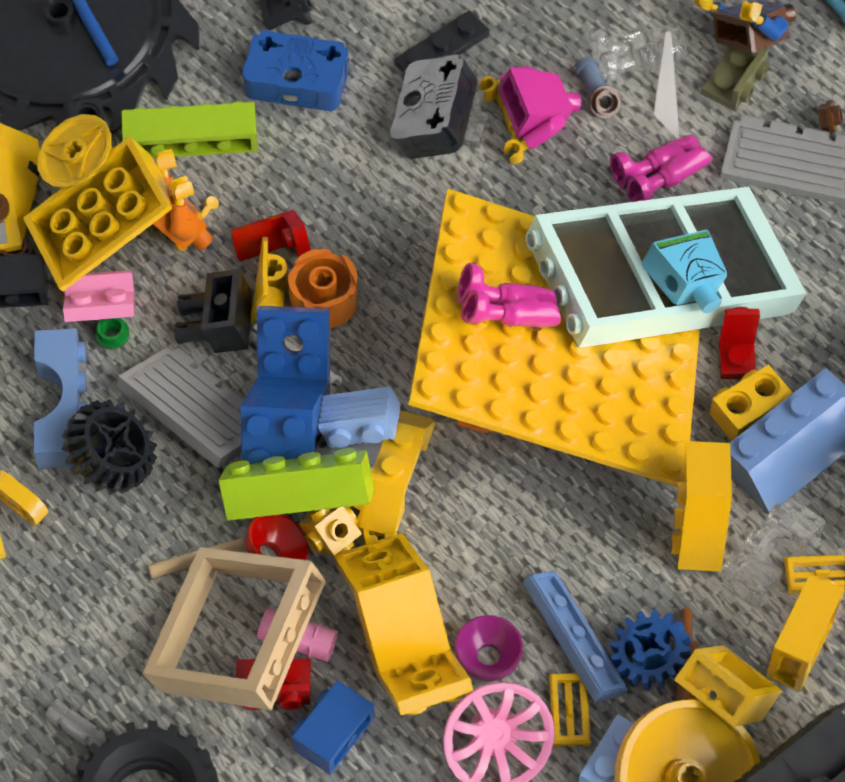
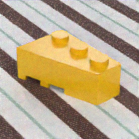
(704, 507)

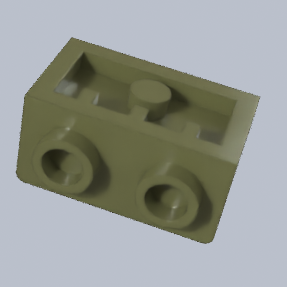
(735, 76)

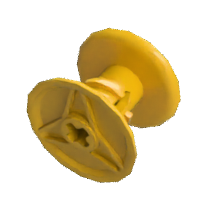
(74, 151)

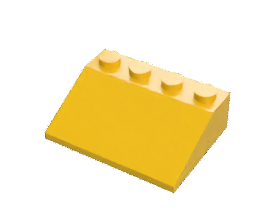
(97, 218)

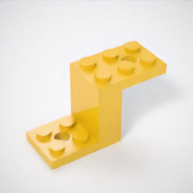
(403, 624)

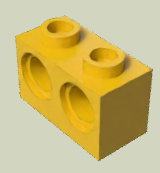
(746, 399)

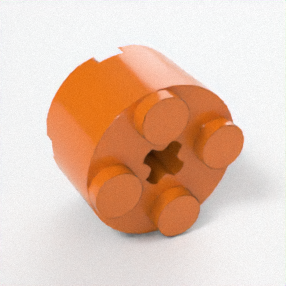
(325, 283)

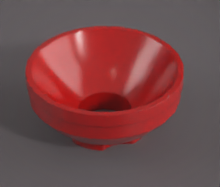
(279, 534)

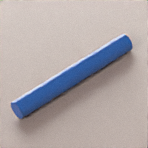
(95, 31)

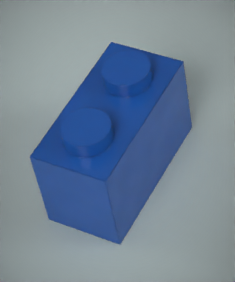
(332, 726)

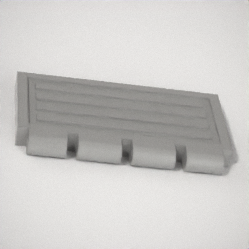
(786, 160)
(188, 403)

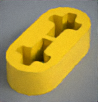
(21, 499)

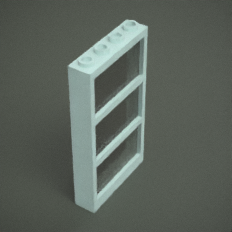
(608, 297)

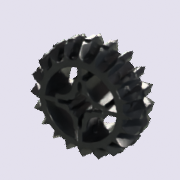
(109, 446)

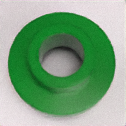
(112, 324)

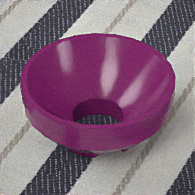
(489, 632)

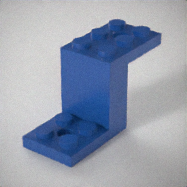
(287, 397)

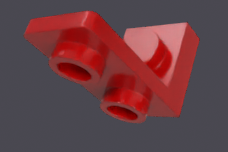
(282, 231)
(737, 342)

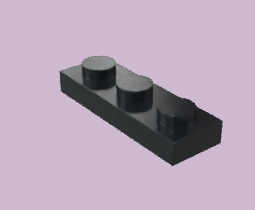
(449, 40)

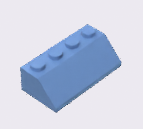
(791, 442)

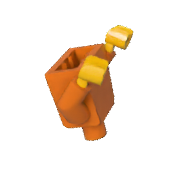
(184, 222)

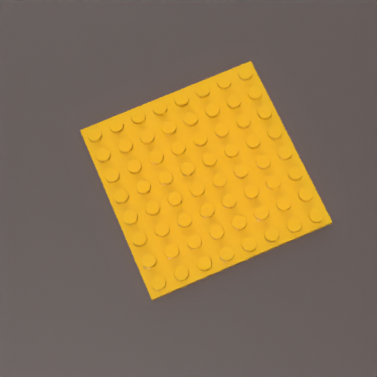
(600, 402)

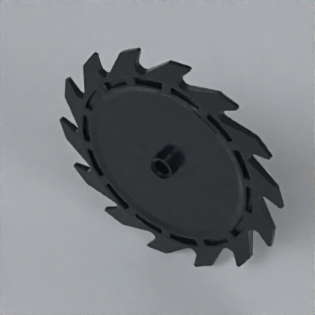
(56, 60)

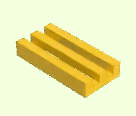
(809, 561)
(571, 739)

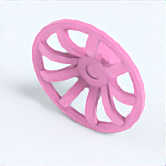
(496, 733)

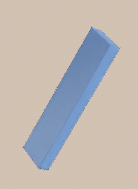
(575, 636)

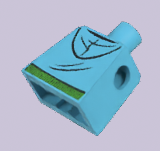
(687, 269)

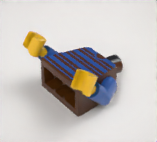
(750, 24)

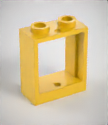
(804, 632)
(741, 690)

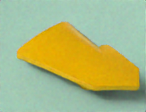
(269, 289)

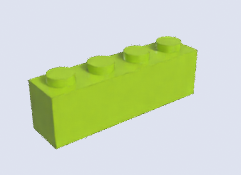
(193, 129)
(296, 484)

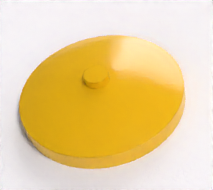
(684, 745)

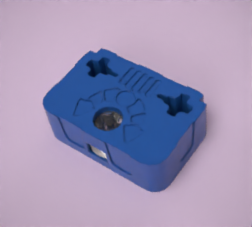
(296, 70)

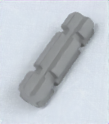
(74, 724)

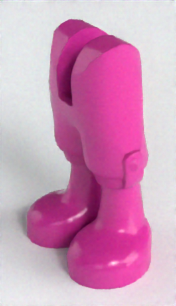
(670, 163)
(507, 303)

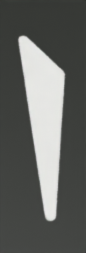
(666, 102)

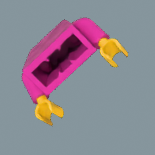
(534, 105)

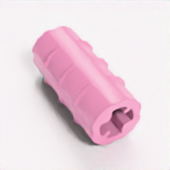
(316, 641)

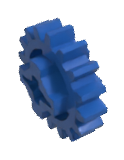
(645, 636)

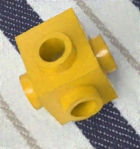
(331, 530)

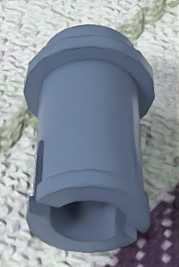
(588, 71)

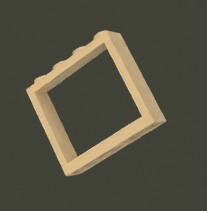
(277, 648)

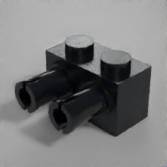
(225, 312)

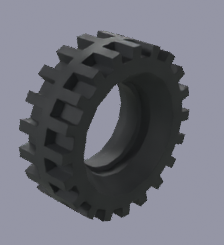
(147, 750)

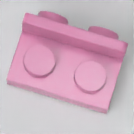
(100, 297)

